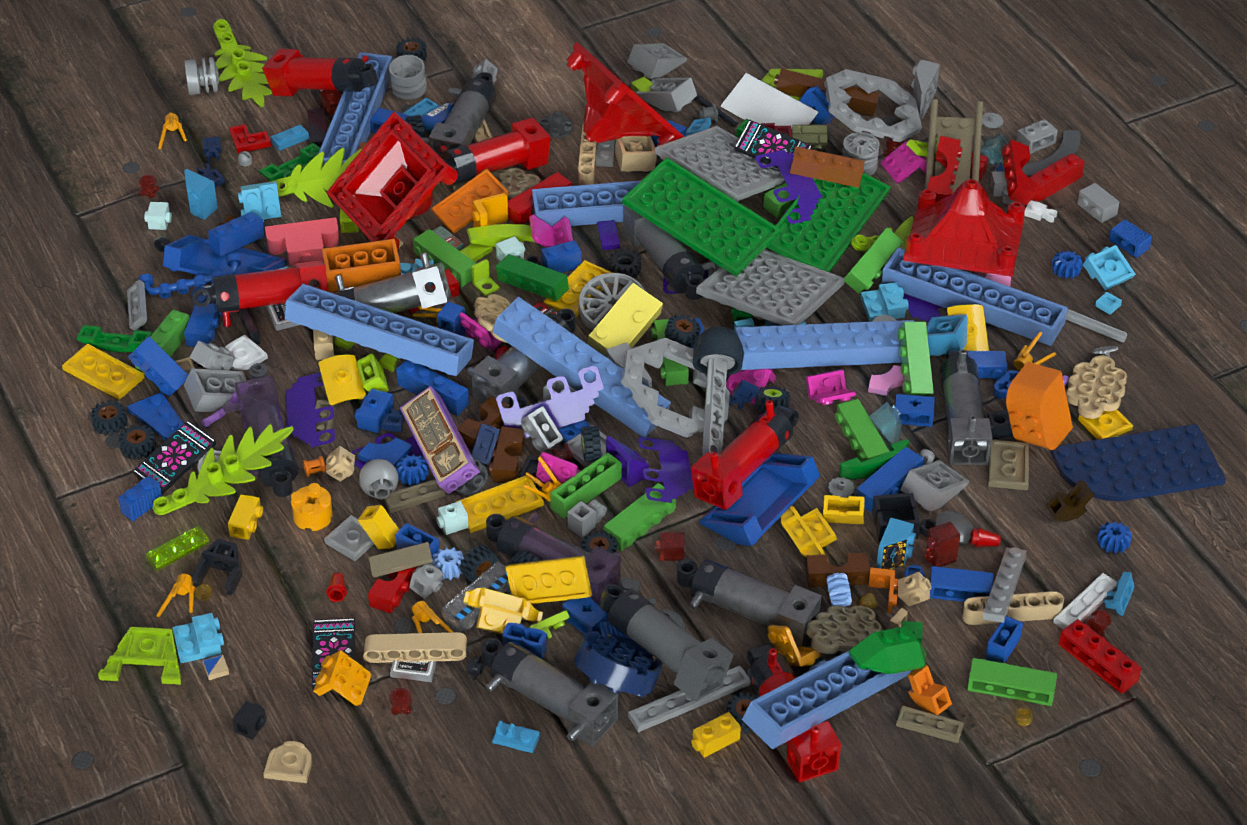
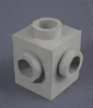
(485, 66)
(426, 580)

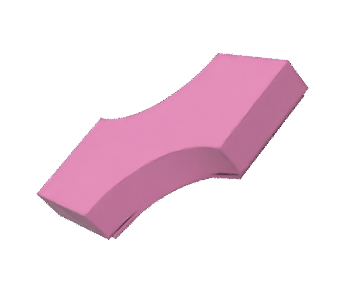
(884, 383)

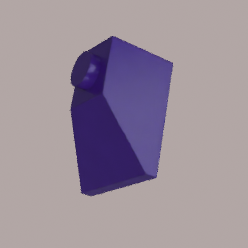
(631, 461)

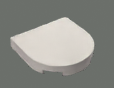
(245, 353)

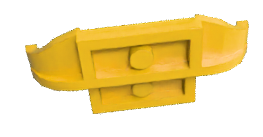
(808, 531)
(499, 609)

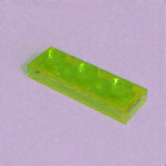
(177, 548)

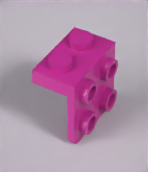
(903, 163)
(550, 235)
(478, 332)
(758, 377)
(828, 387)
(560, 468)

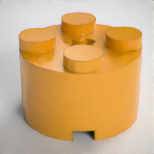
(311, 507)

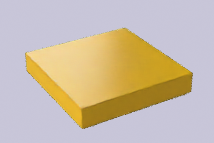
(1107, 425)

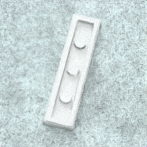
(1086, 602)

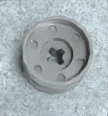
(201, 76)
(408, 77)
(862, 147)

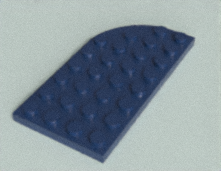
(1141, 464)

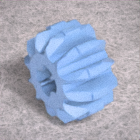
(448, 562)
(839, 589)

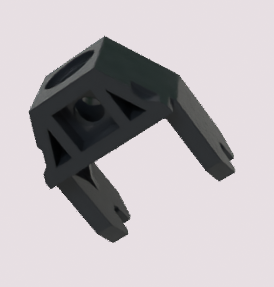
(221, 556)

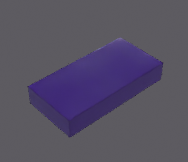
(608, 235)

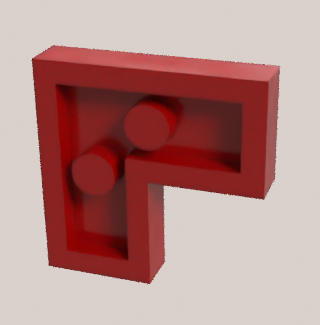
(247, 142)

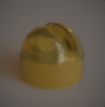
(203, 596)
(868, 600)
(1024, 716)

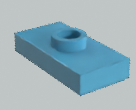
(422, 108)

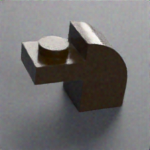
(1071, 505)

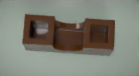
(489, 415)
(505, 465)
(819, 569)

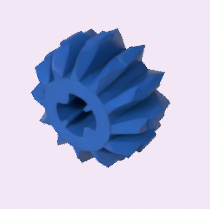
(1066, 264)
(412, 469)
(1114, 537)

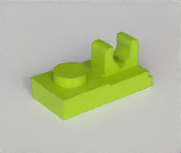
(556, 621)

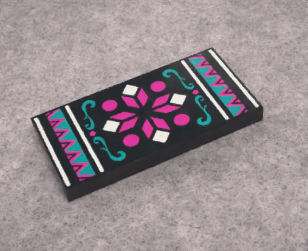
(760, 139)
(176, 456)
(329, 638)

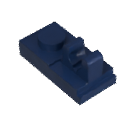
(485, 443)

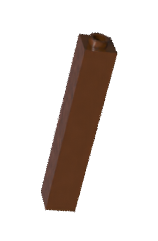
(797, 84)

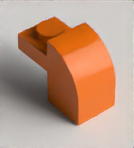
(926, 694)

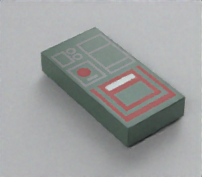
(447, 236)

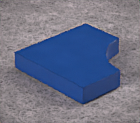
(389, 451)

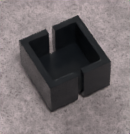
(894, 506)

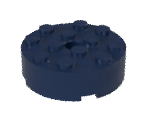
(617, 664)

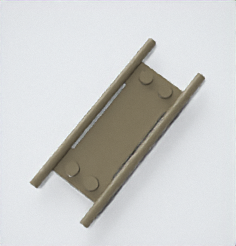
(959, 129)

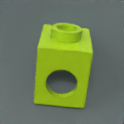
(481, 276)

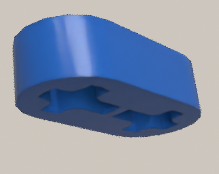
(1004, 382)

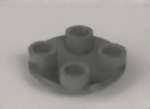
(557, 125)
(476, 483)
(959, 521)

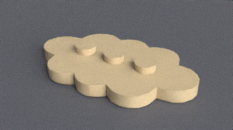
(488, 310)
(1096, 386)

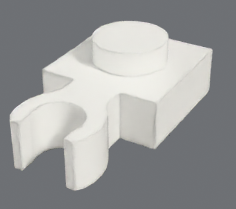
(1038, 211)

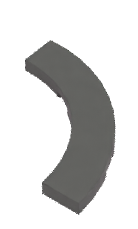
(1069, 145)

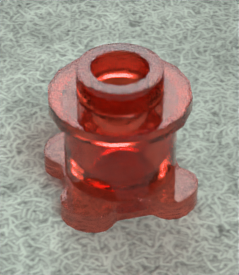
(891, 146)
(148, 186)
(563, 453)
(1099, 621)
(401, 701)

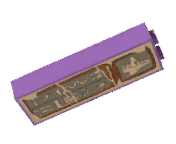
(439, 440)

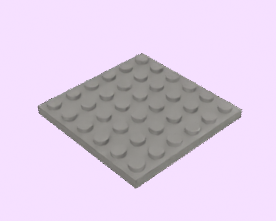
(714, 160)
(773, 288)

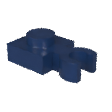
(212, 147)
(213, 175)
(743, 393)
(393, 420)

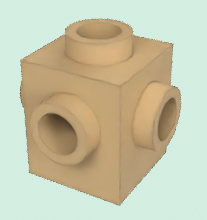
(340, 463)
(914, 589)

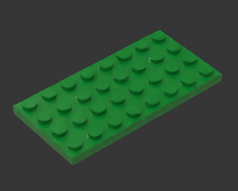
(701, 216)
(834, 224)

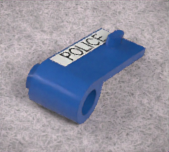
(437, 115)

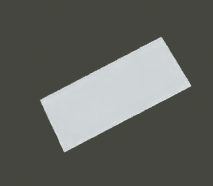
(766, 104)

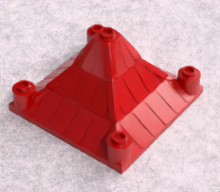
(613, 106)
(390, 180)
(965, 231)

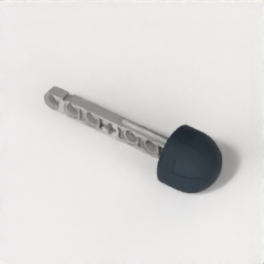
(717, 354)

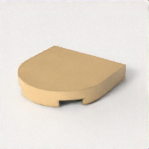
(289, 763)

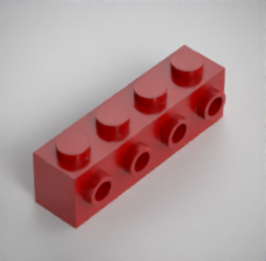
(1057, 176)
(1100, 656)

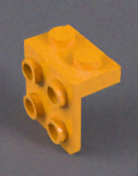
(490, 210)
(785, 644)
(343, 676)

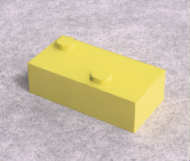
(626, 320)

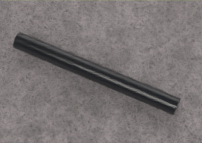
(721, 114)

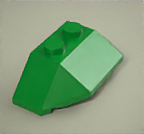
(890, 651)

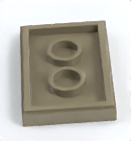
(1009, 465)

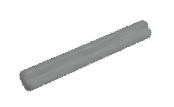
(1096, 326)

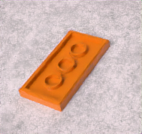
(457, 208)

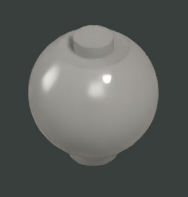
(378, 478)

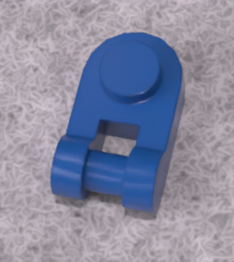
(572, 430)

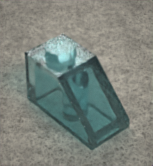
(993, 147)
(888, 422)

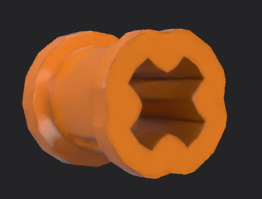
(314, 466)

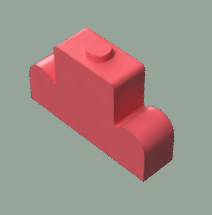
(302, 239)

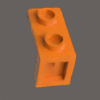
(885, 579)

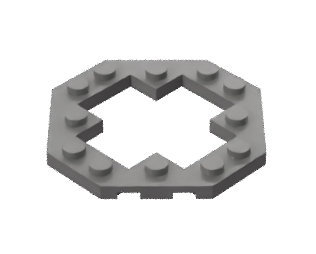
(839, 98)
(647, 397)

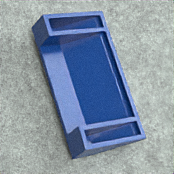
(195, 257)
(764, 498)

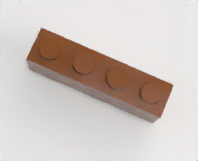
(827, 167)

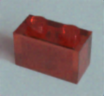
(942, 545)

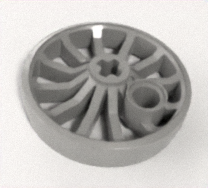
(602, 304)

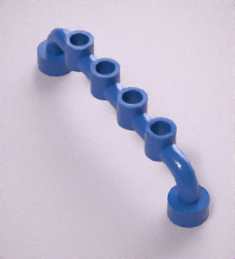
(182, 285)

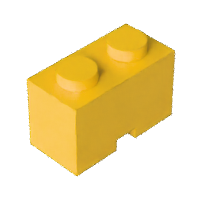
(844, 510)

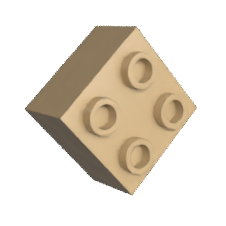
(635, 153)

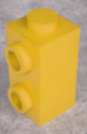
(245, 517)
(379, 526)
(716, 734)

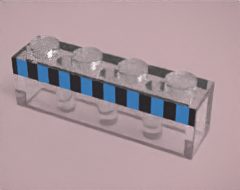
(461, 616)

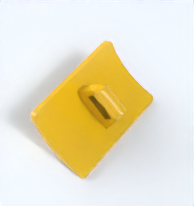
(976, 326)
(341, 378)

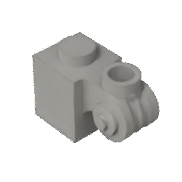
(999, 186)
(584, 517)

